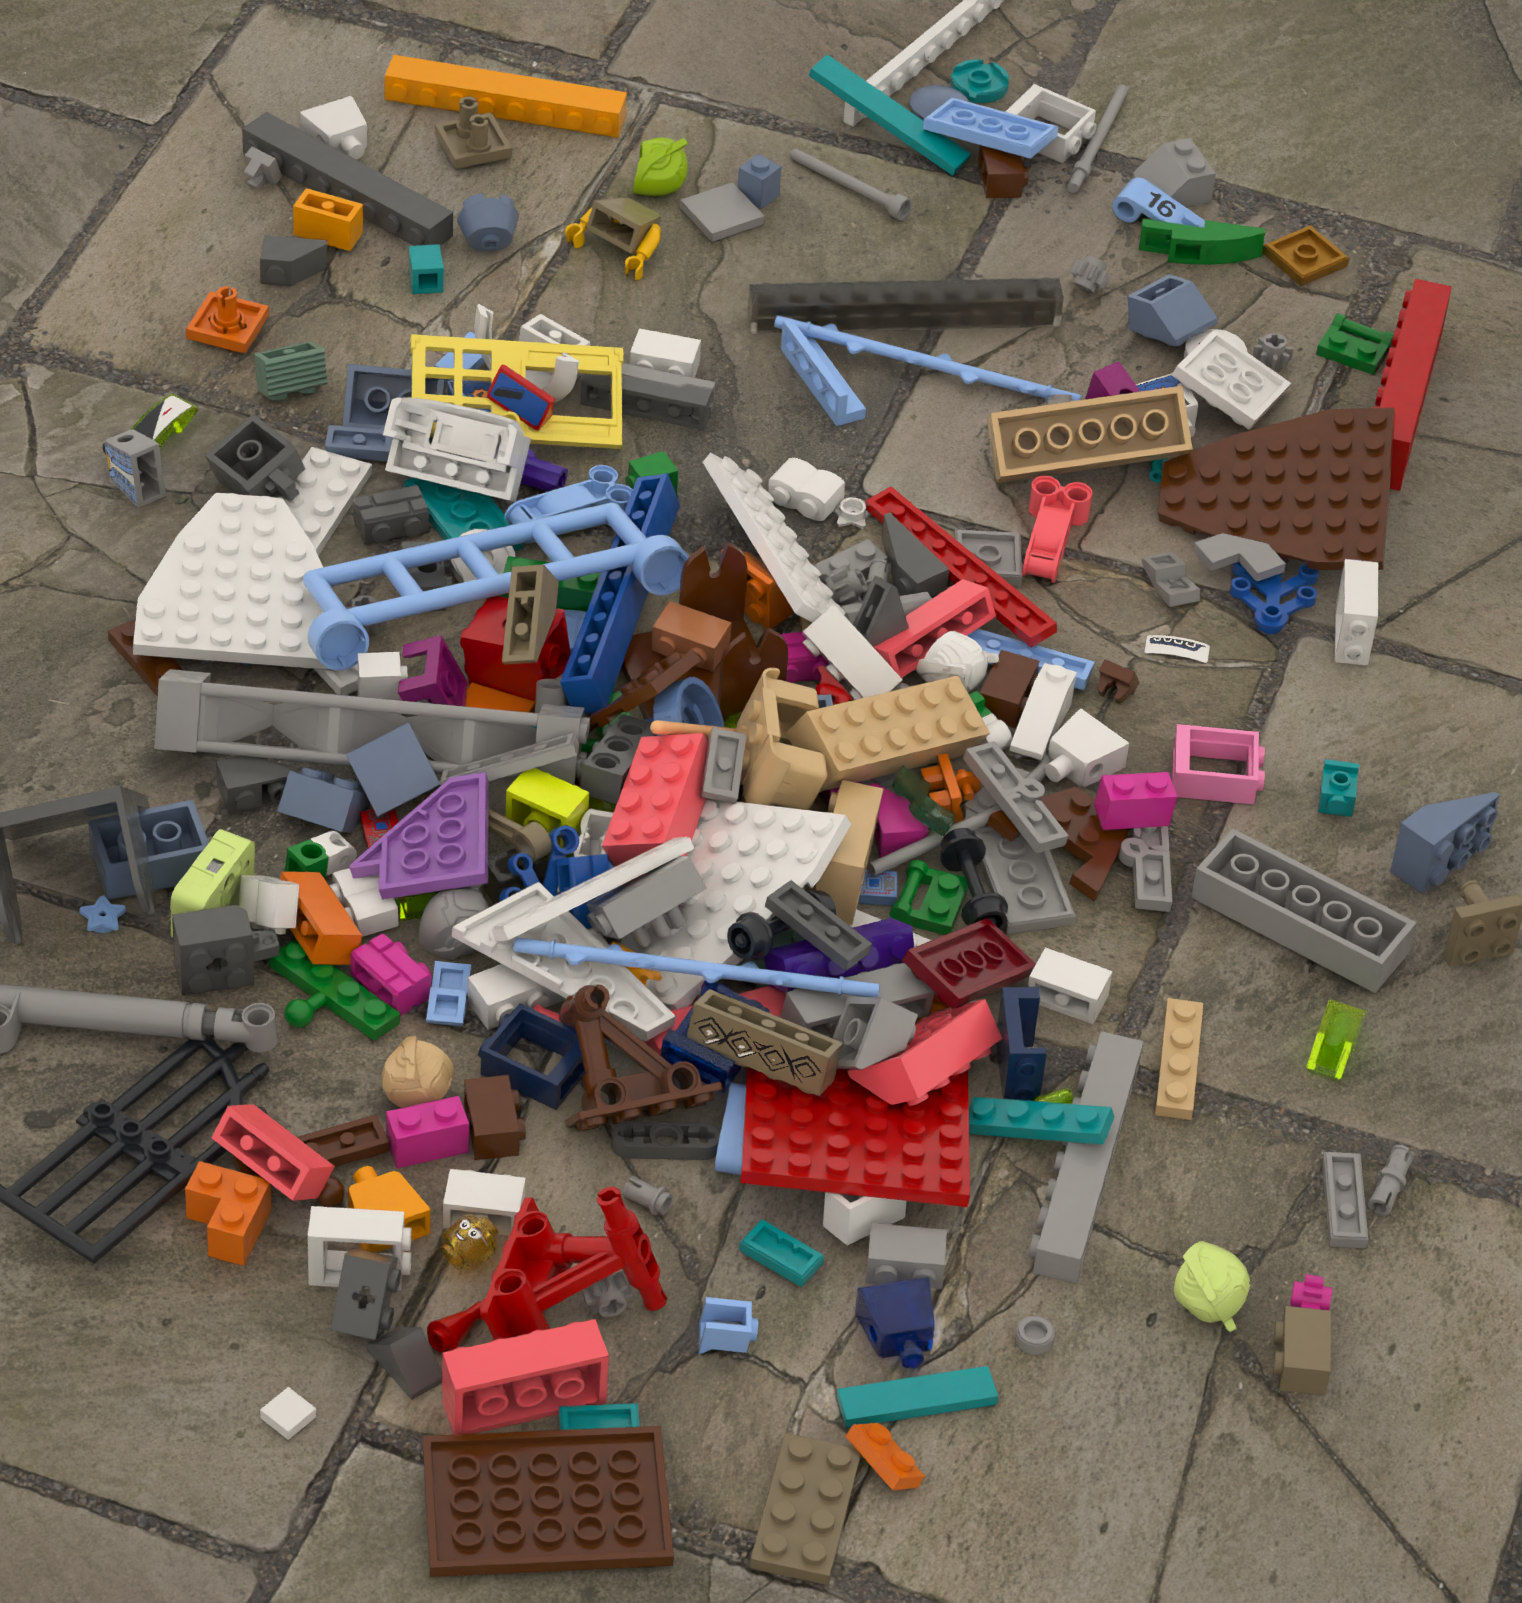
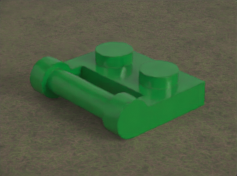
(1352, 350)
(940, 904)

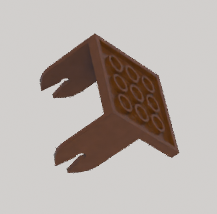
(723, 597)

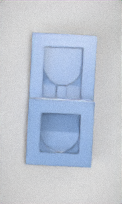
(448, 994)

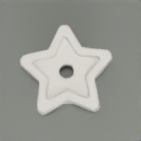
(851, 512)

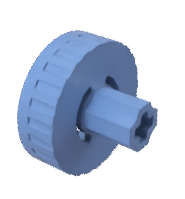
(687, 702)

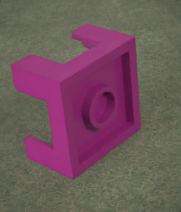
(442, 679)

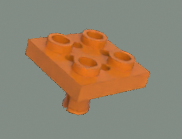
(227, 321)

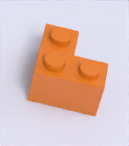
(232, 1206)

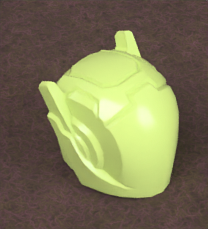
(1212, 1284)

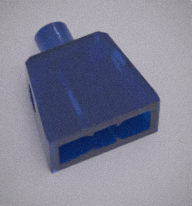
(898, 1319)

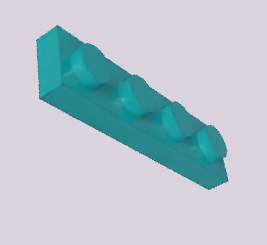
(1040, 1120)

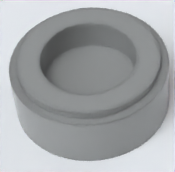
(1035, 1335)

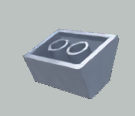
(371, 391)

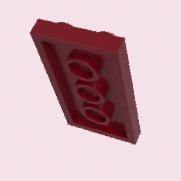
(969, 963)

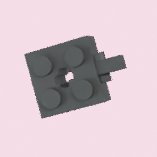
(256, 461)
(218, 949)

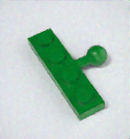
(331, 989)

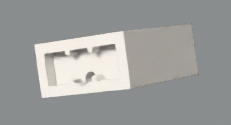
(1059, 110)
(1356, 612)
(353, 1227)

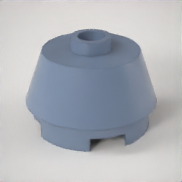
(488, 222)

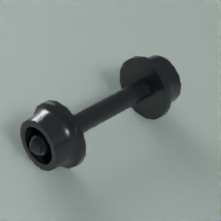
(962, 853)
(753, 936)

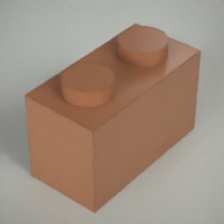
(688, 629)

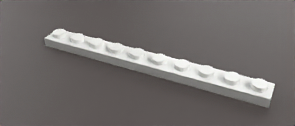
(925, 50)

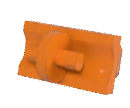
(953, 787)

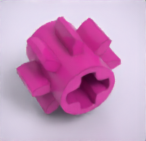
(1311, 1293)

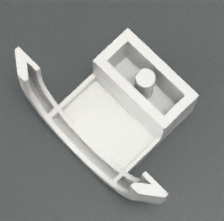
(540, 330)

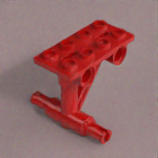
(538, 1264)

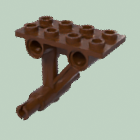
(630, 1093)

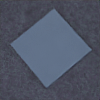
(393, 770)

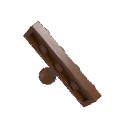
(340, 1146)

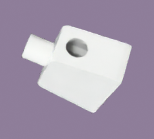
(337, 125)
(1085, 751)

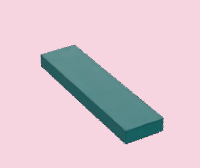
(917, 1396)

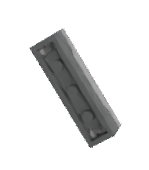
(654, 395)

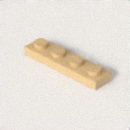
(1179, 1059)

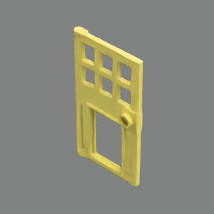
(522, 357)

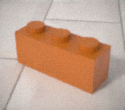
(321, 921)

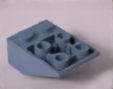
(1443, 839)

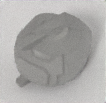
(443, 913)

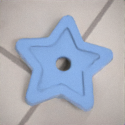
(105, 923)

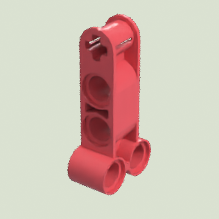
(1055, 513)

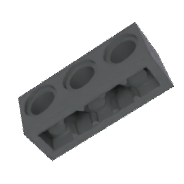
(611, 758)

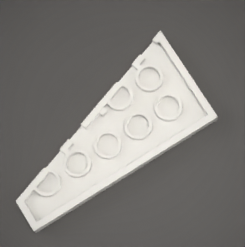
(629, 998)

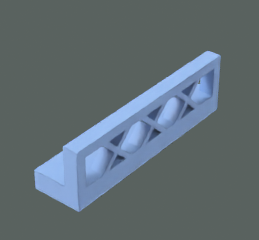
(820, 375)

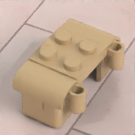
(773, 770)

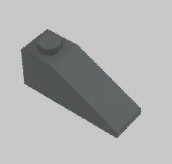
(912, 563)

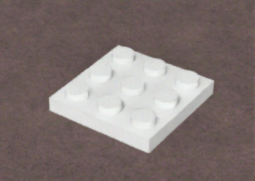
(1231, 379)

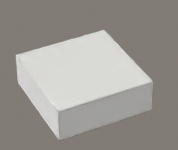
(288, 1413)

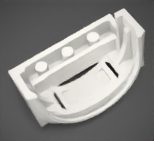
(461, 433)

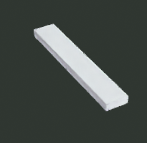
(592, 888)

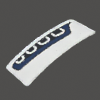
(1177, 646)

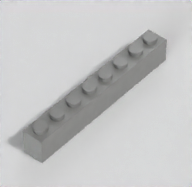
(1085, 1166)

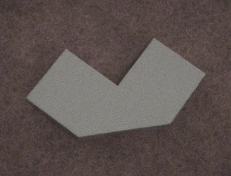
(1253, 555)

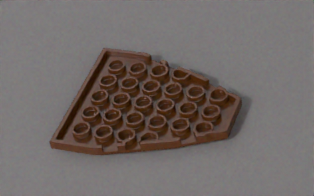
(1300, 485)

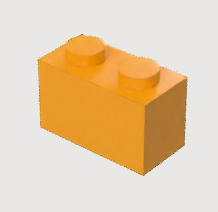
(328, 218)

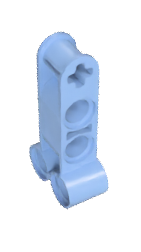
(597, 490)

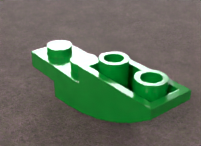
(1202, 245)

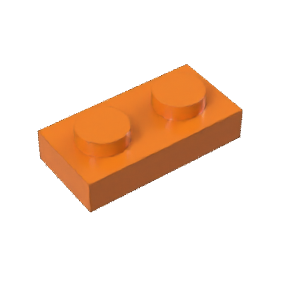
(885, 1456)

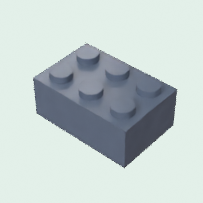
(172, 844)

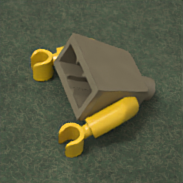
(624, 225)

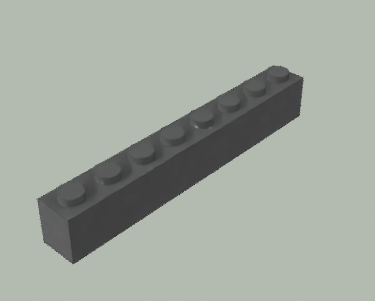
(339, 175)

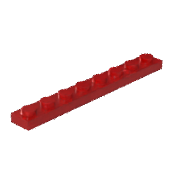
(1010, 605)

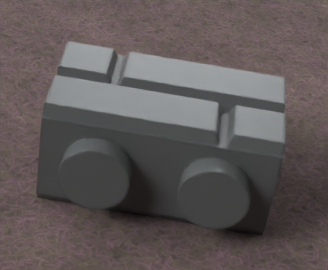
(390, 514)

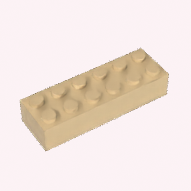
(1089, 434)
(891, 730)

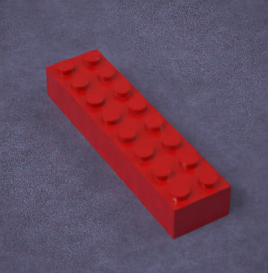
(1411, 366)

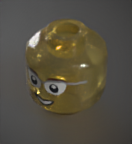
(469, 1242)

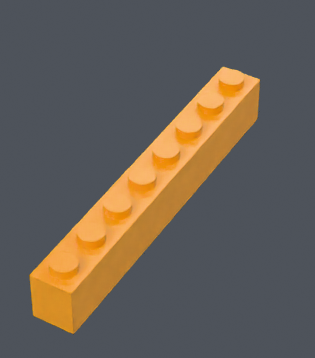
(506, 95)

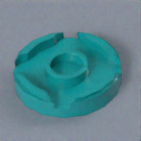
(980, 81)

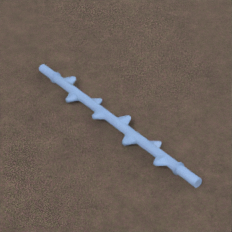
(941, 363)
(710, 971)

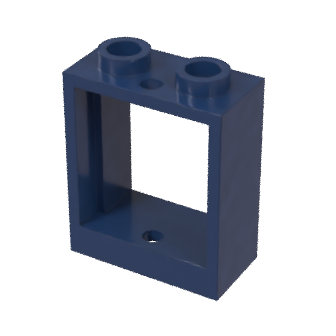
(545, 1032)

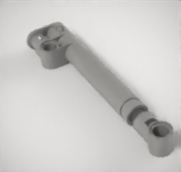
(132, 1015)

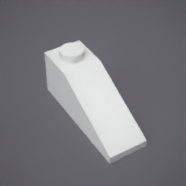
(1044, 711)

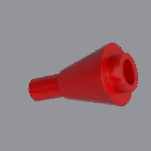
(450, 1331)

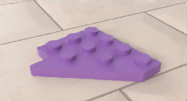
(436, 844)

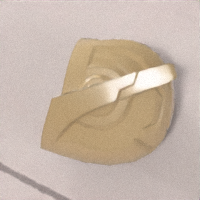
(416, 1073)

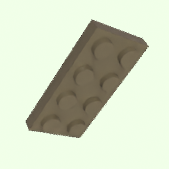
(806, 1509)

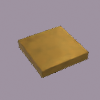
(1305, 255)

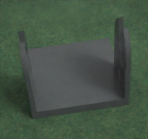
(67, 814)

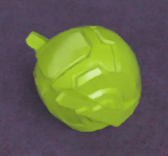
(660, 167)

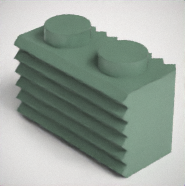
(290, 370)

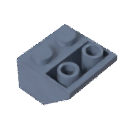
(1169, 311)
(322, 801)

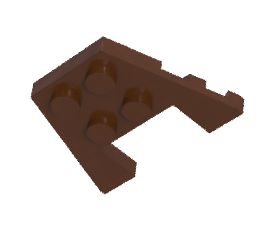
(647, 685)
(1085, 840)

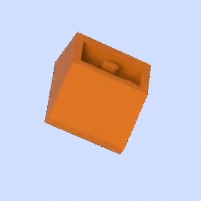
(763, 597)

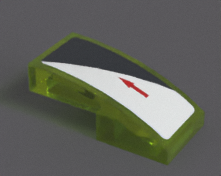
(165, 417)

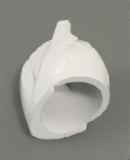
(953, 656)

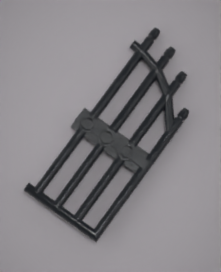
(137, 1142)

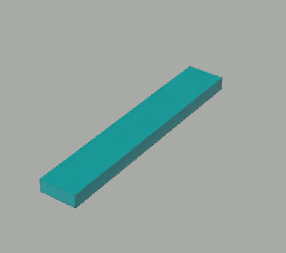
(889, 114)

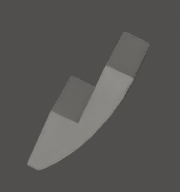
(1169, 579)

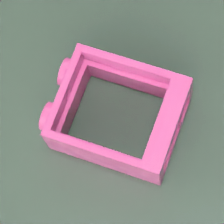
(1217, 744)

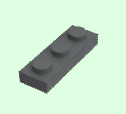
(818, 925)

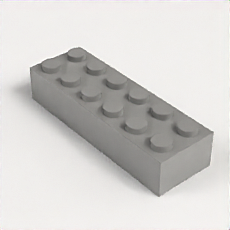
(1303, 910)

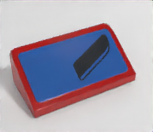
(521, 397)

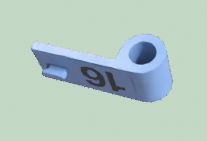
(1143, 197)

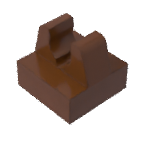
(1118, 676)

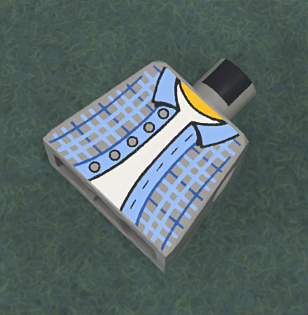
(135, 467)

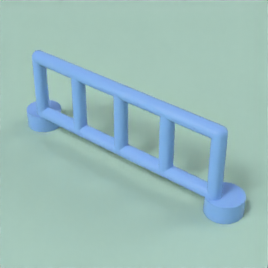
(339, 632)

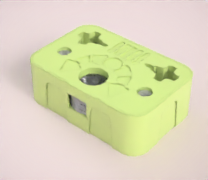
(214, 875)

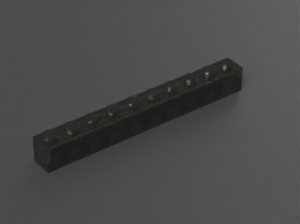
(909, 304)

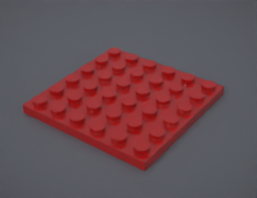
(857, 1141)

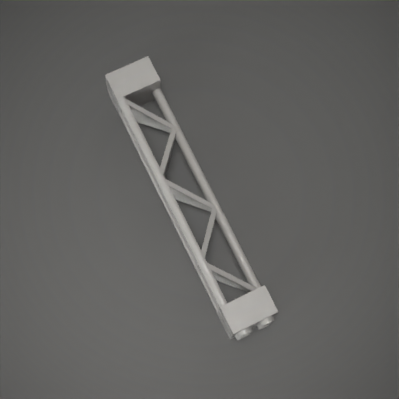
(328, 726)

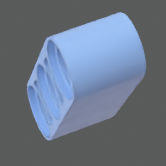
(731, 1136)

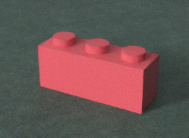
(273, 1152)

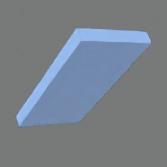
(990, 127)

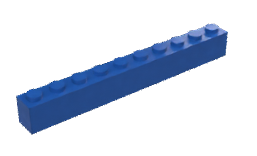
(616, 603)

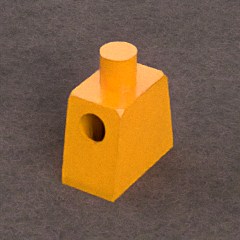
(389, 1193)

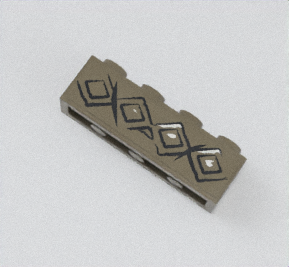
(765, 1042)

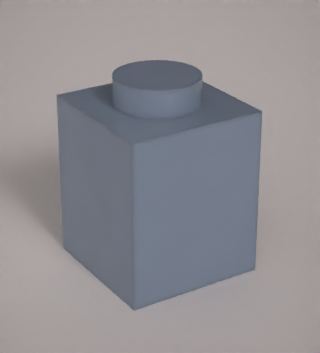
(760, 180)

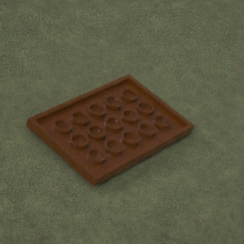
(546, 1501)

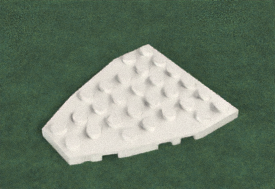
(233, 588)
(742, 859)

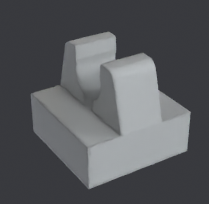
(261, 168)

